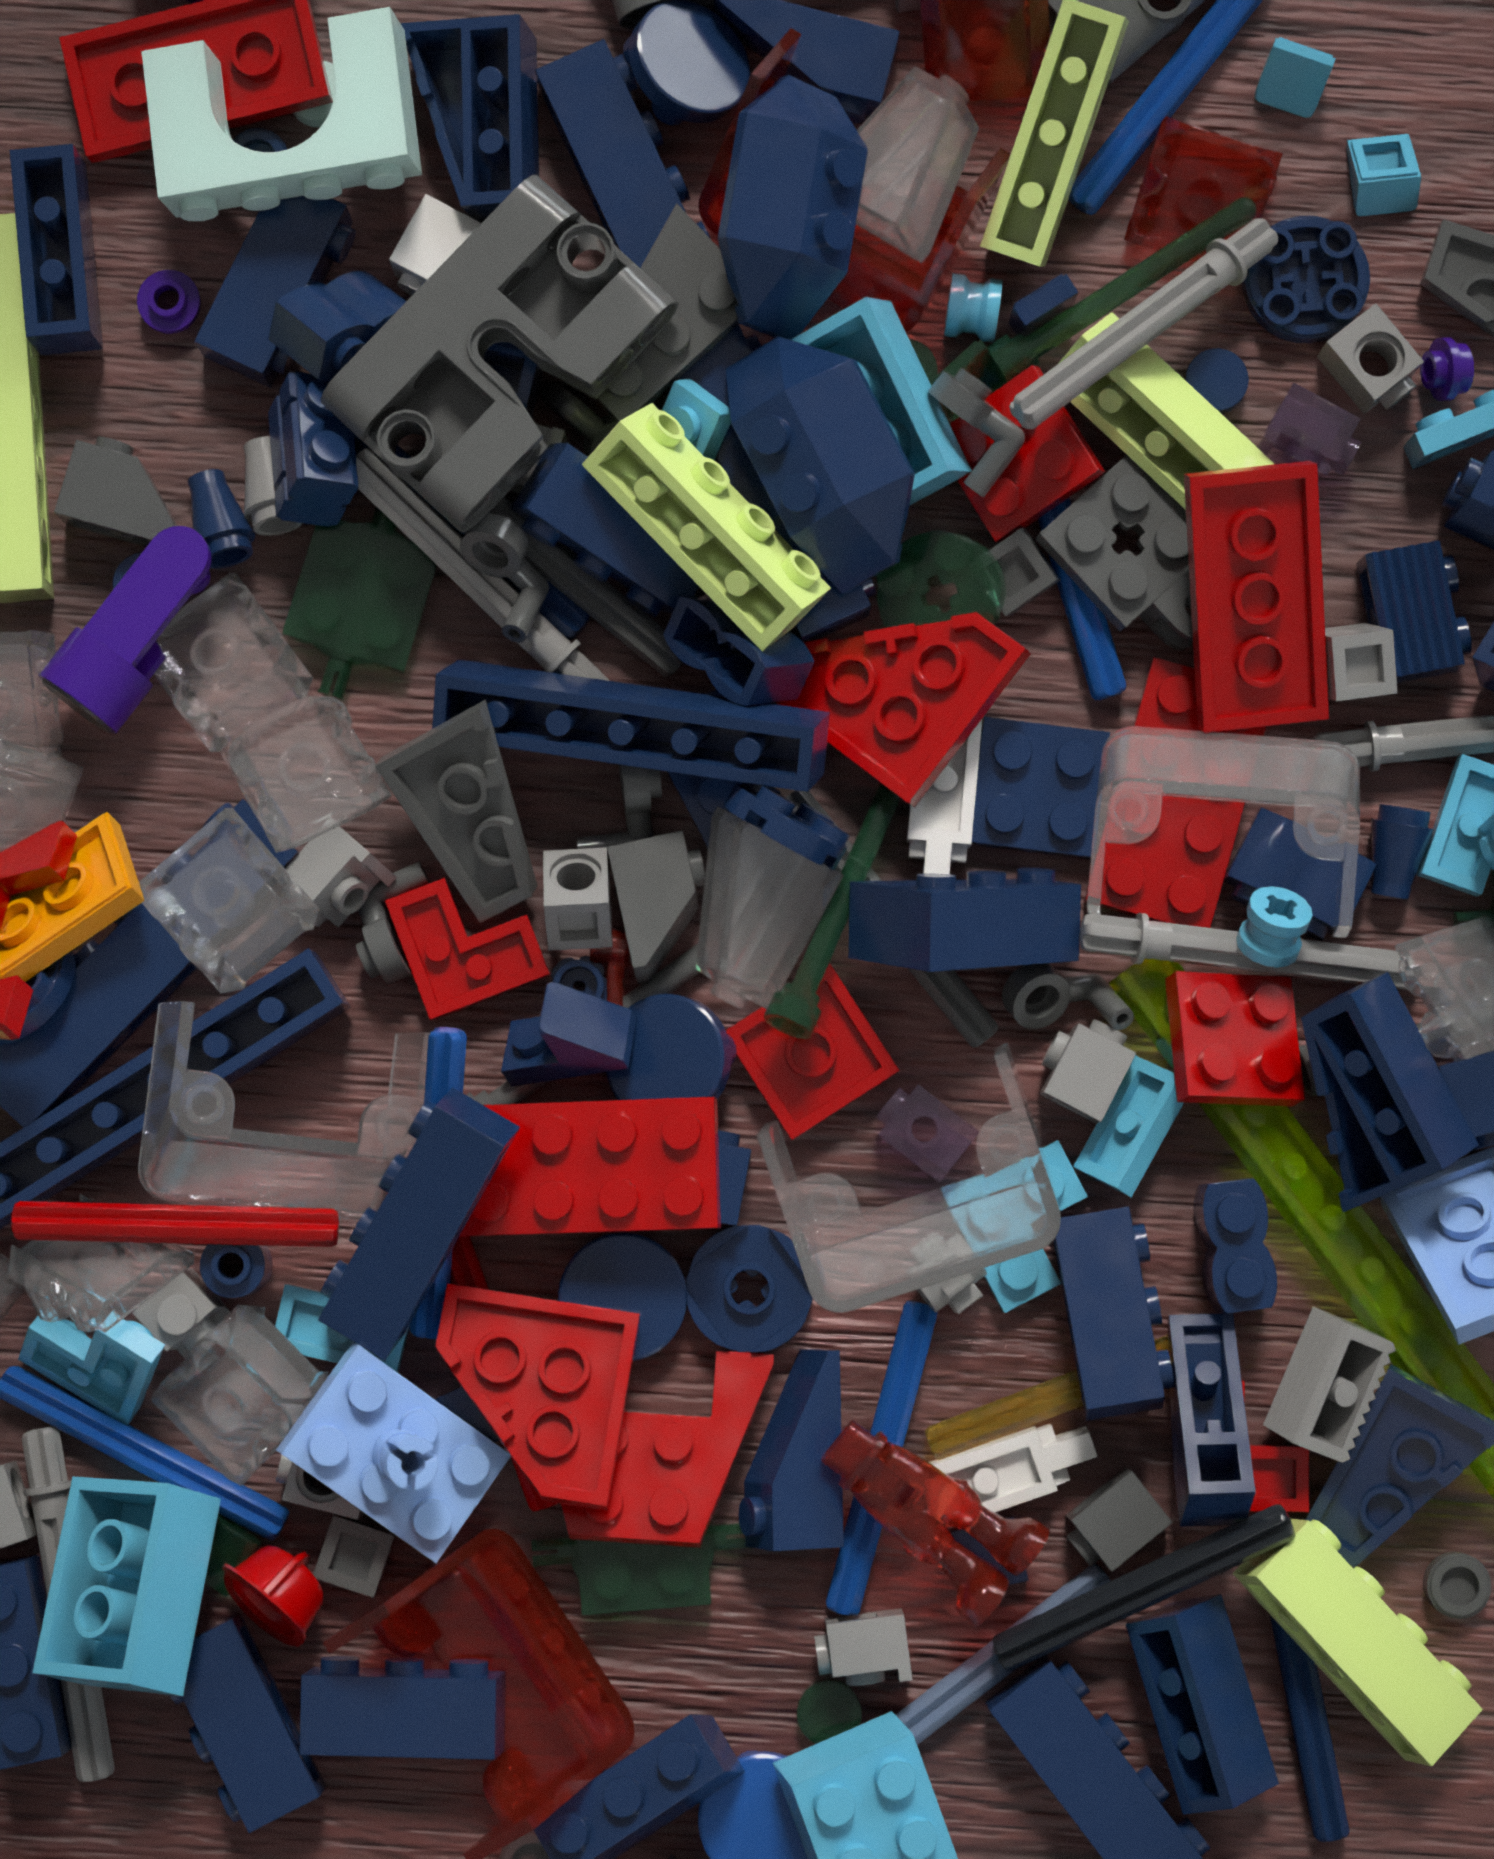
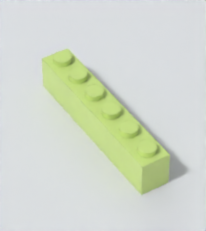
(24, 508)

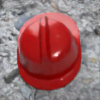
(276, 1592)

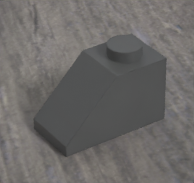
(112, 493)
(655, 895)

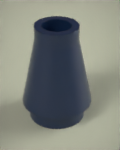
(219, 519)
(1398, 847)

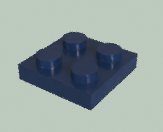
(1037, 787)

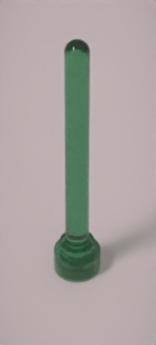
(1021, 352)
(795, 1007)

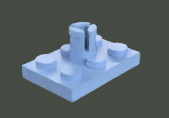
(1450, 1239)
(393, 1452)

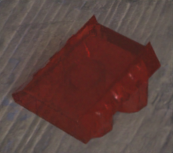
(986, 44)
(1194, 177)

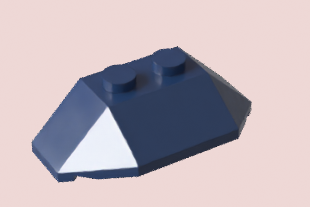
(790, 206)
(823, 456)

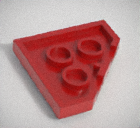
(909, 694)
(545, 1382)

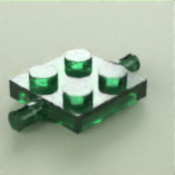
(360, 598)
(640, 1575)

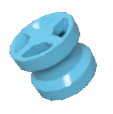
(973, 307)
(1274, 926)

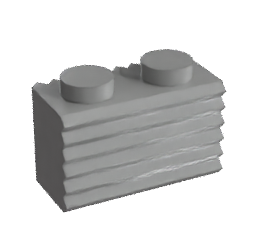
(1329, 1385)

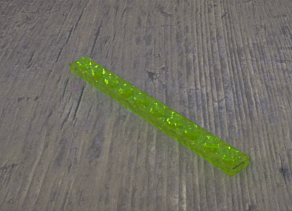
(1341, 1243)

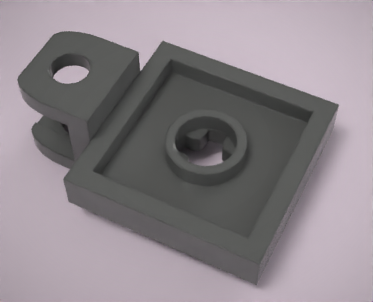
(1127, 585)

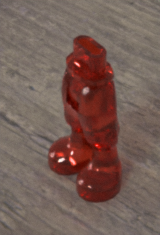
(919, 1507)

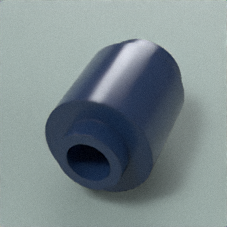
(253, 1278)

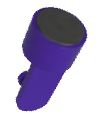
(109, 662)

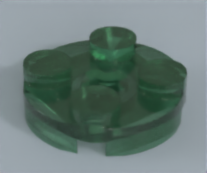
(951, 559)

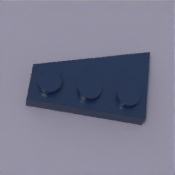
(1401, 1459)

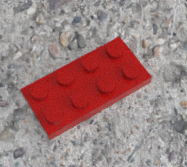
(265, 55)
(1257, 596)
(1183, 864)
(605, 1168)

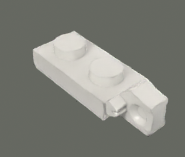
(944, 817)
(1020, 1464)

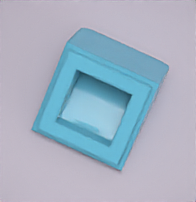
(1294, 77)
(1383, 174)

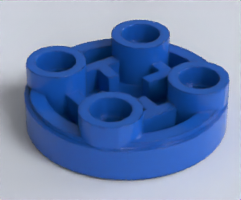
(750, 1815)

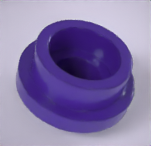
(178, 317)
(1447, 369)

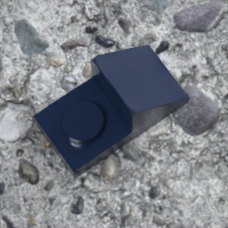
(569, 1039)

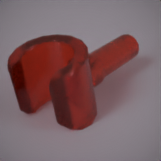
(617, 960)

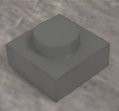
(1024, 570)
(354, 1555)

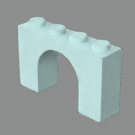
(362, 141)

